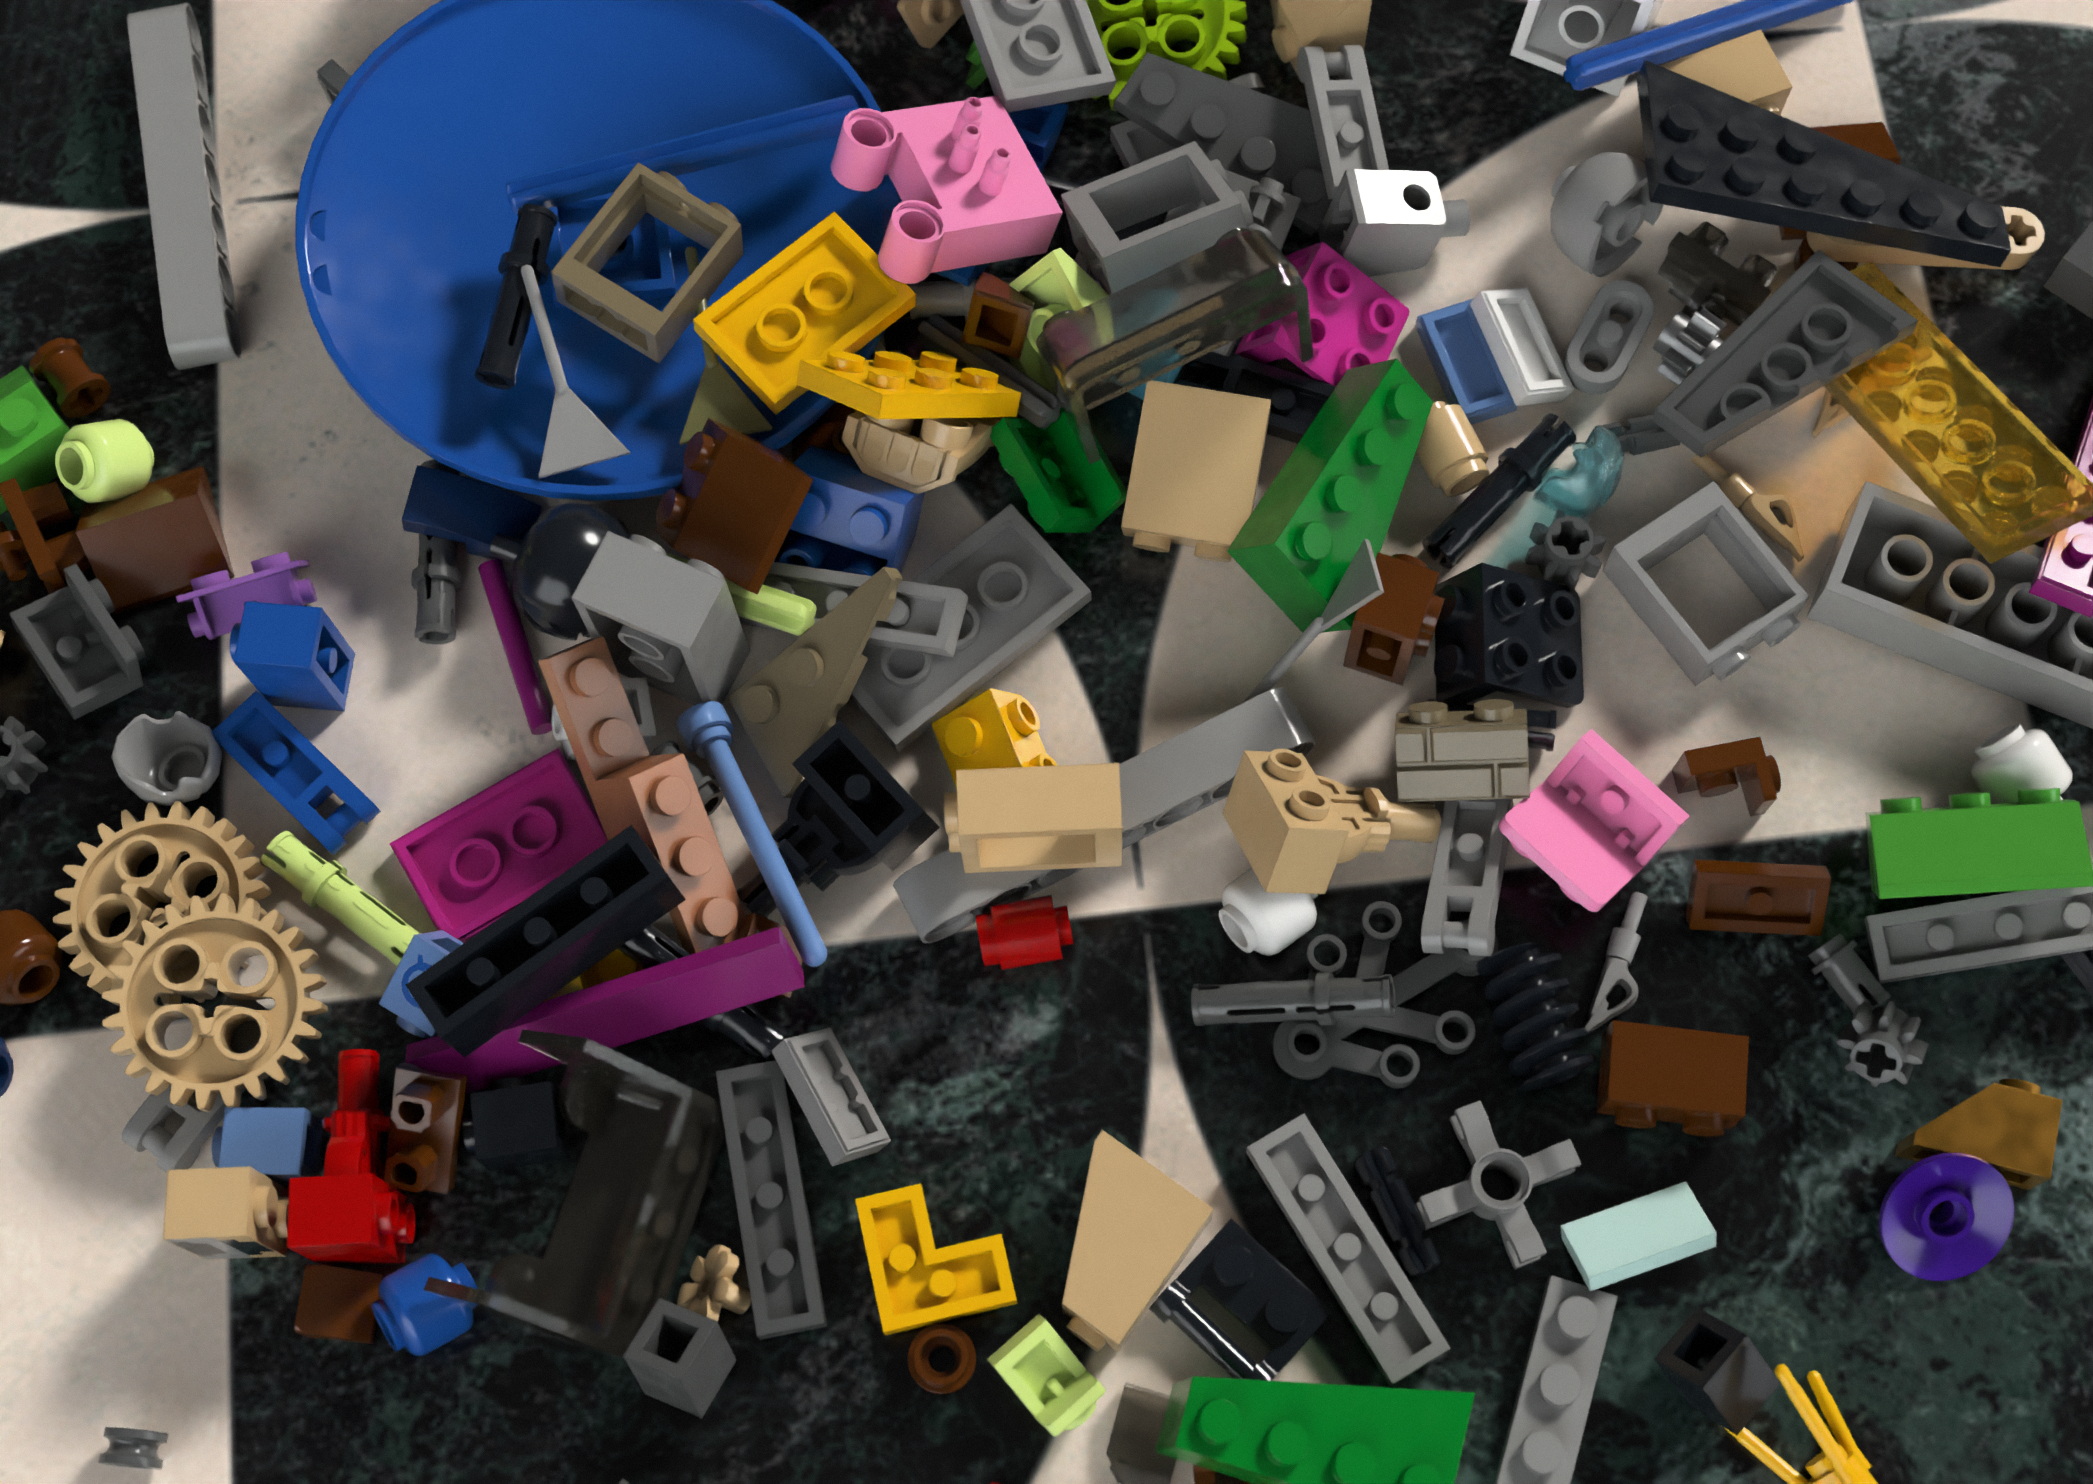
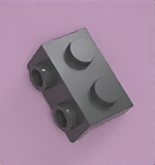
(81, 644)

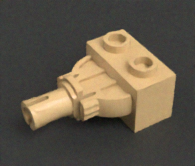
(1304, 824)

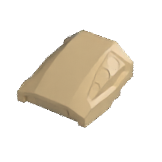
(916, 451)

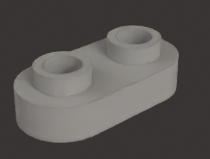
(1607, 341)

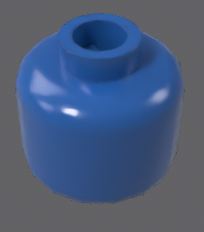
(417, 1317)

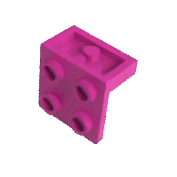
(1349, 319)

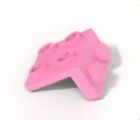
(1593, 823)

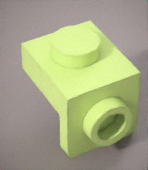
(1047, 1377)

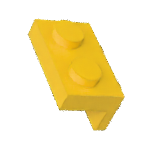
(991, 733)

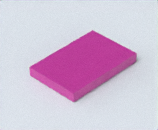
(500, 846)

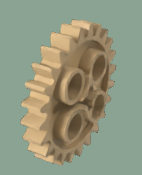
(110, 887)
(208, 1059)

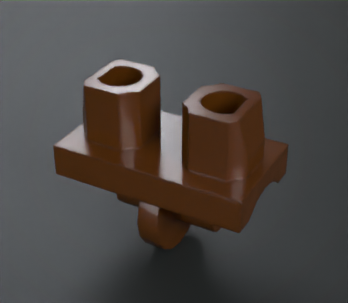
(32, 513)
(424, 1129)

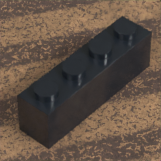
(545, 942)

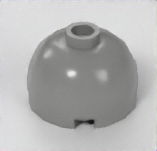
(1600, 210)

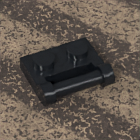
(1255, 1292)

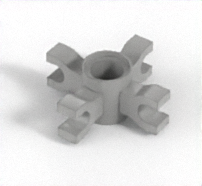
(1516, 1228)

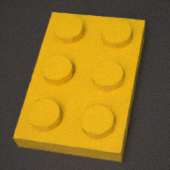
(801, 305)
(908, 388)

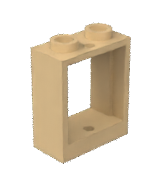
(1036, 818)

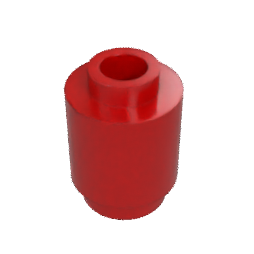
(1023, 932)

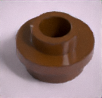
(926, 1343)

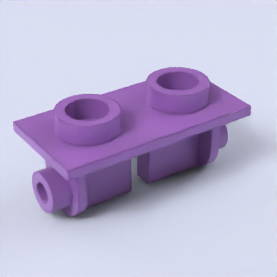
(222, 600)

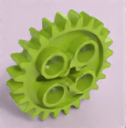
(1175, 22)

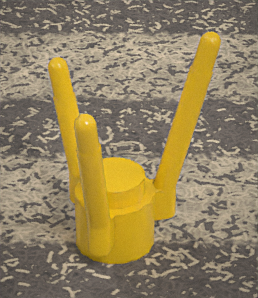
(1837, 1462)

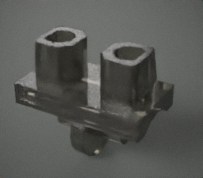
(1710, 282)

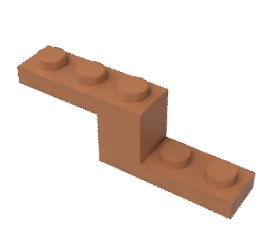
(644, 791)

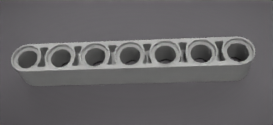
(183, 187)
(1155, 793)

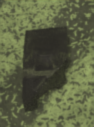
(1136, 1438)

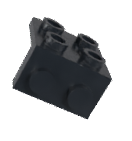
(1508, 637)

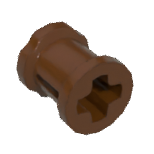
(71, 379)

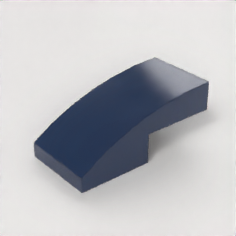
(465, 510)

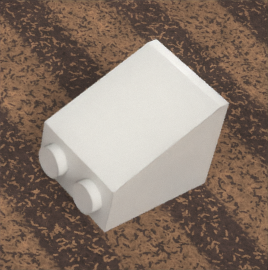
(1562, 28)

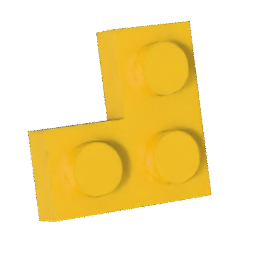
(926, 1284)

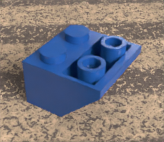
(850, 518)

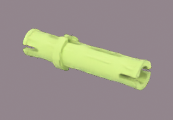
(329, 887)

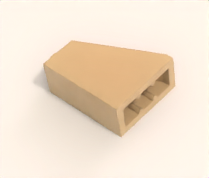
(1126, 1243)

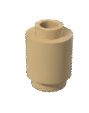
(1451, 451)

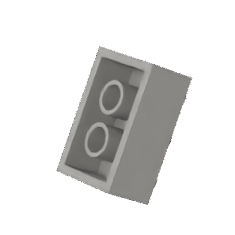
(663, 618)

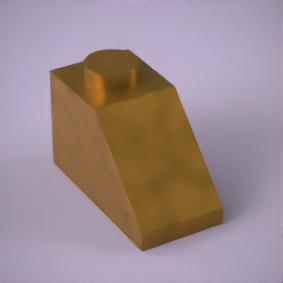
(2002, 1125)

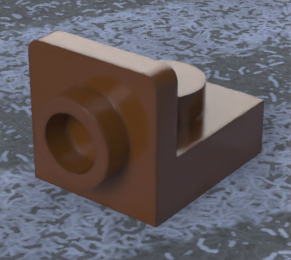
(1720, 767)

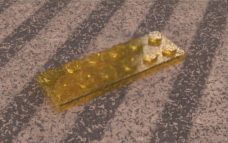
(1961, 437)

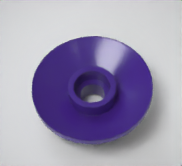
(1959, 1235)

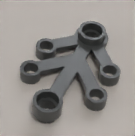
(1405, 1023)

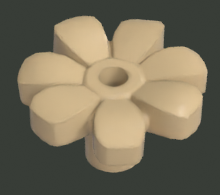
(714, 1285)

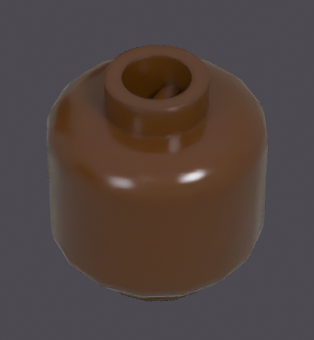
(27, 959)

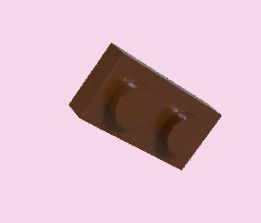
(1758, 897)

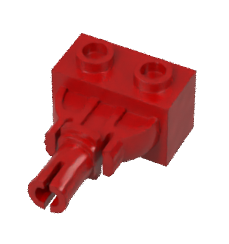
(350, 1210)

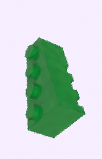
(1335, 491)
(1316, 1431)

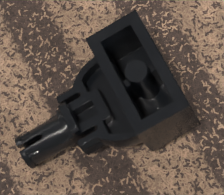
(842, 818)

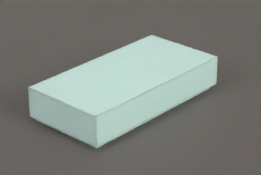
(1638, 1236)

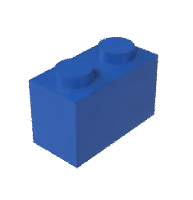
(293, 655)

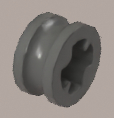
(133, 1448)

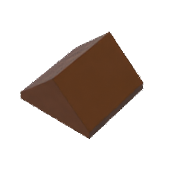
(154, 540)

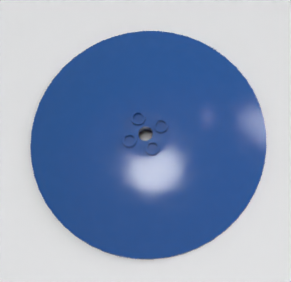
(413, 213)

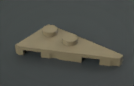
(810, 680)

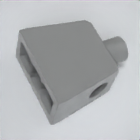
(1390, 220)

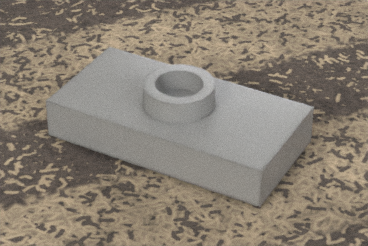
(831, 1096)

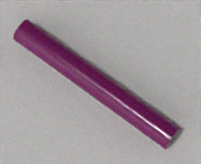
(516, 646)

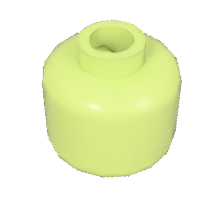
(104, 460)

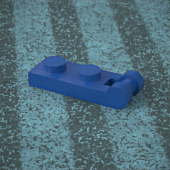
(293, 771)

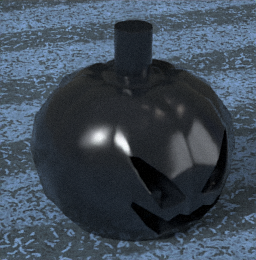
(553, 562)

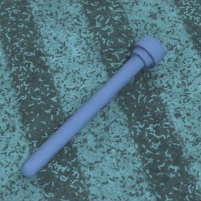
(708, 733)

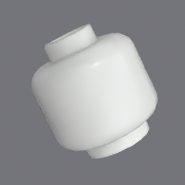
(2019, 761)
(1264, 919)

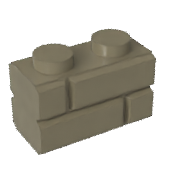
(1462, 752)

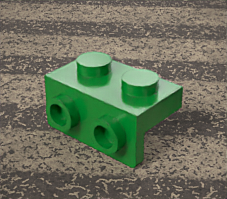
(1055, 475)

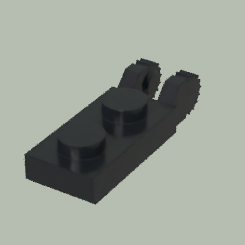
(1293, 397)

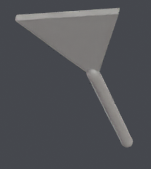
(574, 432)
(1357, 587)

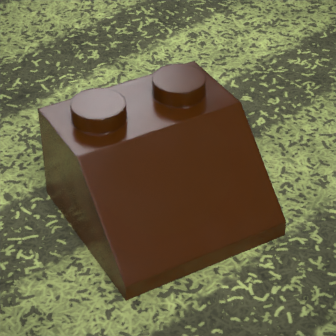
(732, 504)

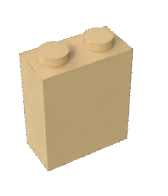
(1194, 468)

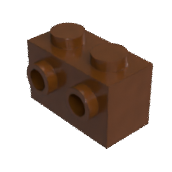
(1396, 622)
(1672, 1077)

